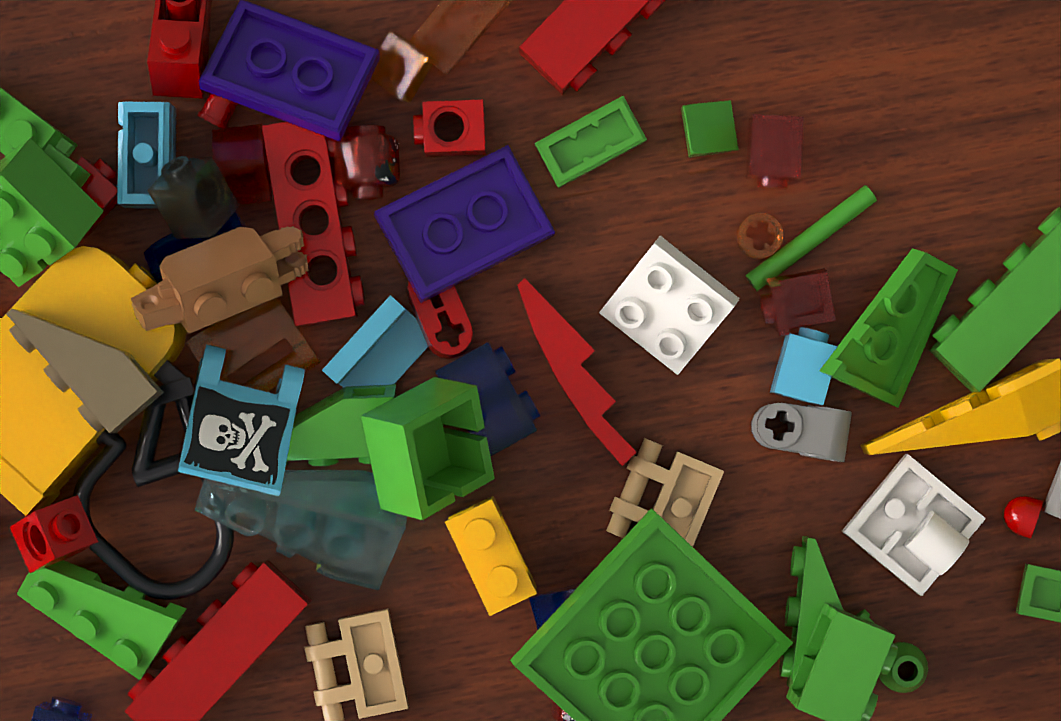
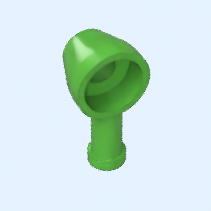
(905, 652)

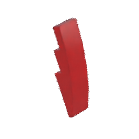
(565, 353)

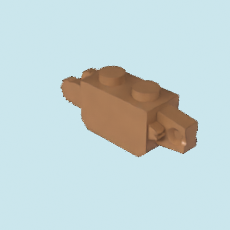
(221, 278)

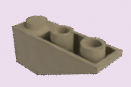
(101, 376)

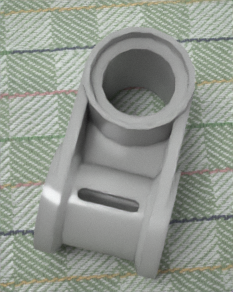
(811, 430)

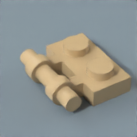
(682, 499)
(371, 662)

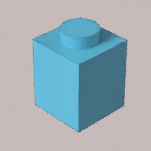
(799, 367)

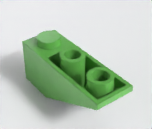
(335, 426)
(803, 611)

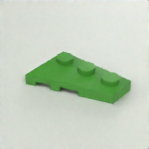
(893, 330)
(104, 617)

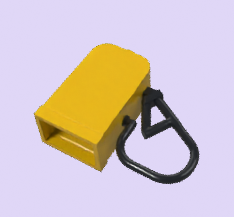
(48, 437)

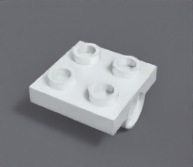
(669, 305)
(914, 525)

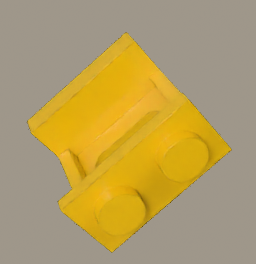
(491, 555)

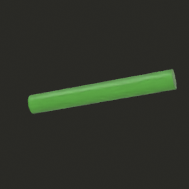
(811, 237)

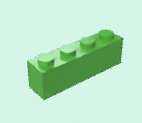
(1004, 312)

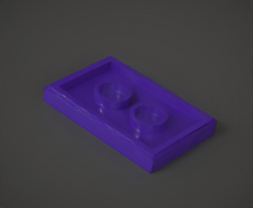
(289, 70)
(464, 223)

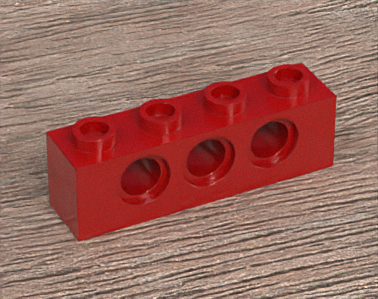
(313, 303)

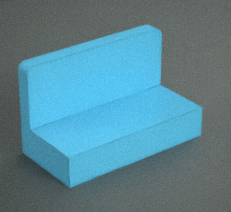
(379, 349)

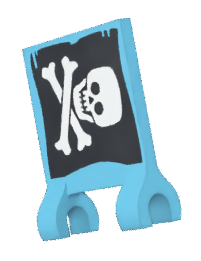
(239, 431)

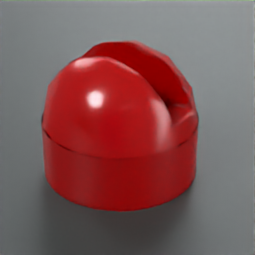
(1022, 515)

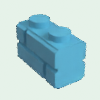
(143, 149)

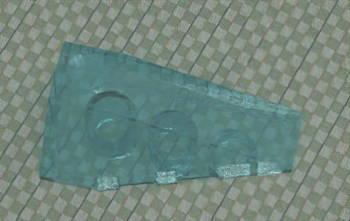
(319, 515)

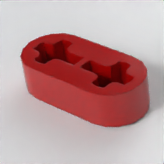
(431, 327)

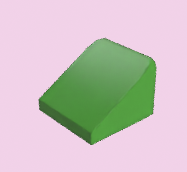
(709, 128)

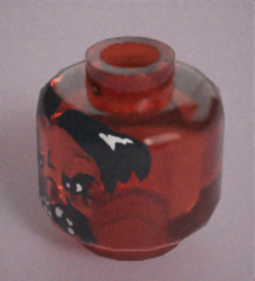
(367, 161)

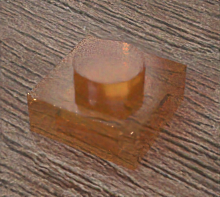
(401, 67)

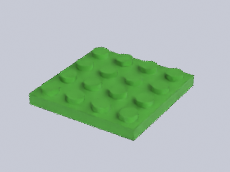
(652, 636)

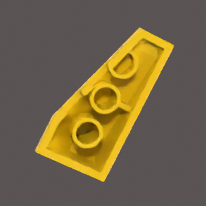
(1008, 408)

